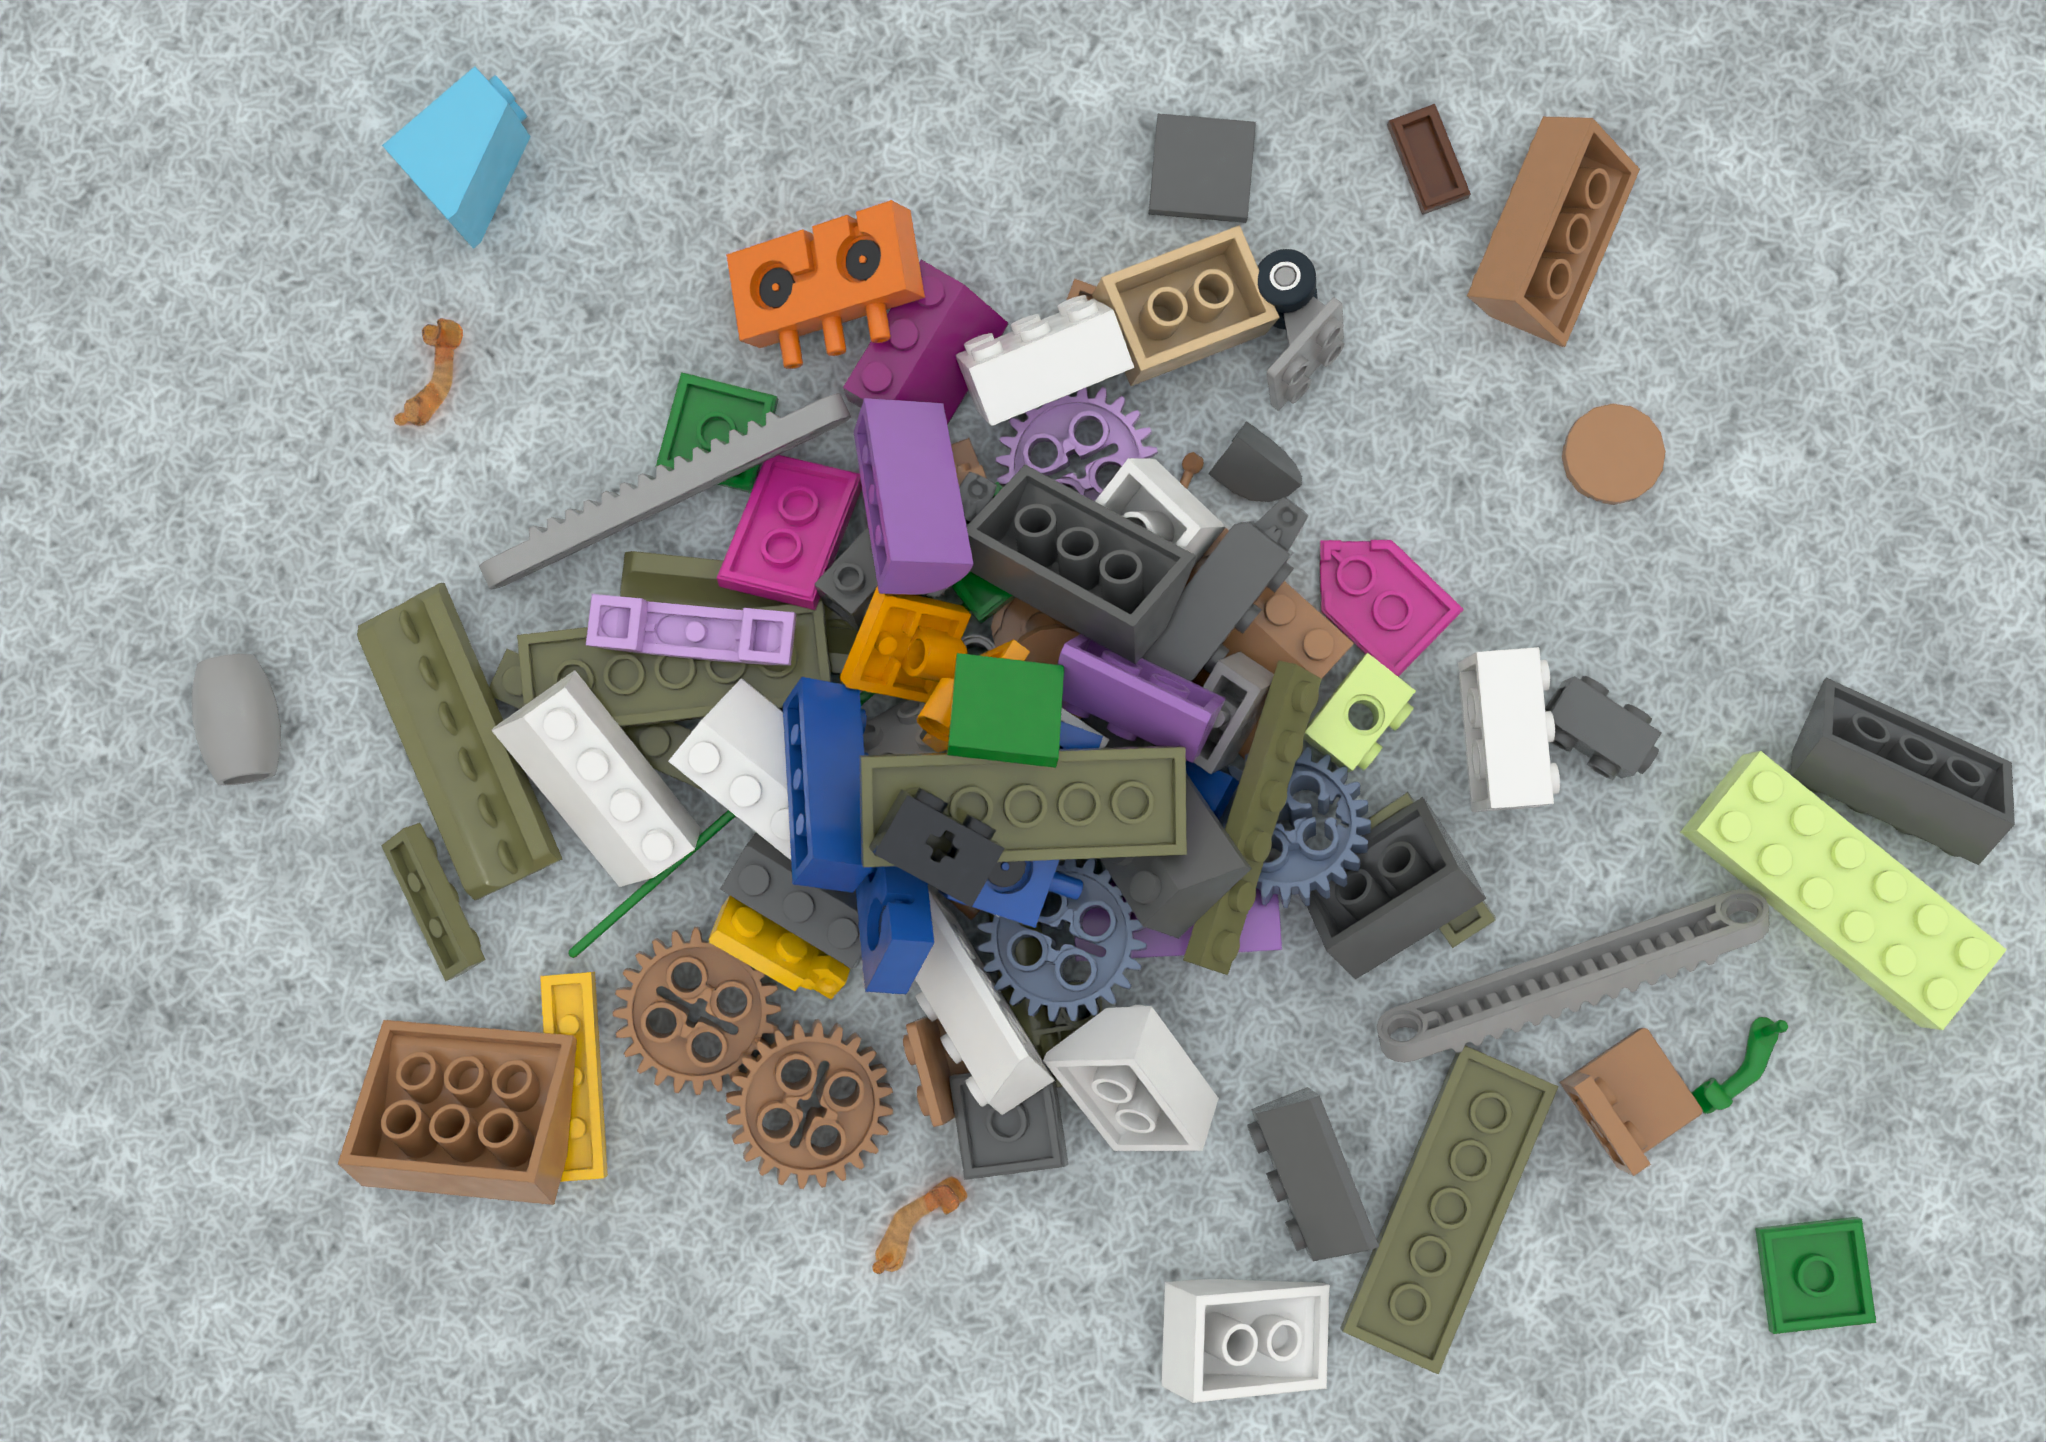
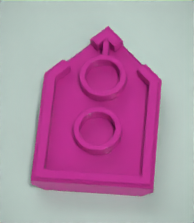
(1382, 600)

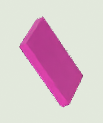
(790, 530)

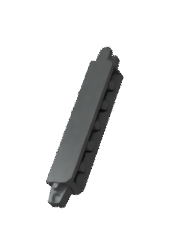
(1221, 599)

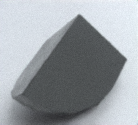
(1256, 467)

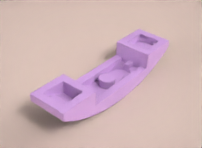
(691, 631)

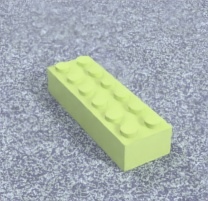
(1843, 891)

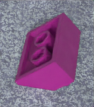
(924, 338)

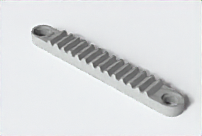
(669, 488)
(1574, 976)

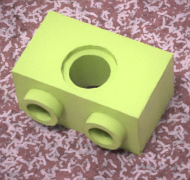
(1368, 685)

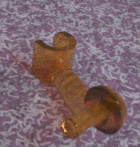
(423, 405)
(894, 1244)

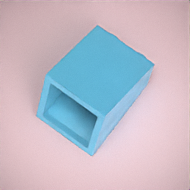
(464, 150)

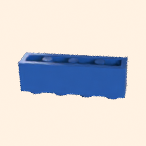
(823, 784)

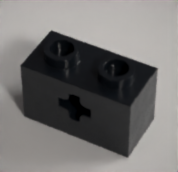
(958, 871)

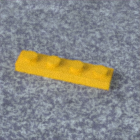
(571, 1009)

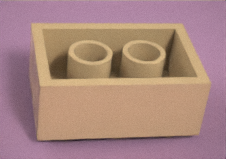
(1187, 304)

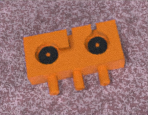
(826, 280)

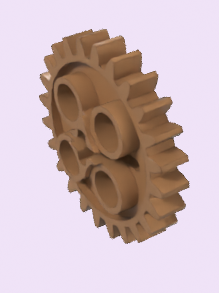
(674, 1051)
(765, 1090)

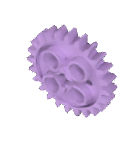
(1058, 423)

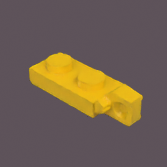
(776, 950)

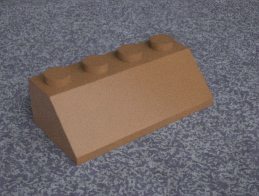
(1554, 228)

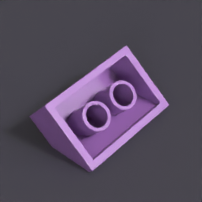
(1137, 697)

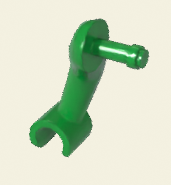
(1760, 1044)

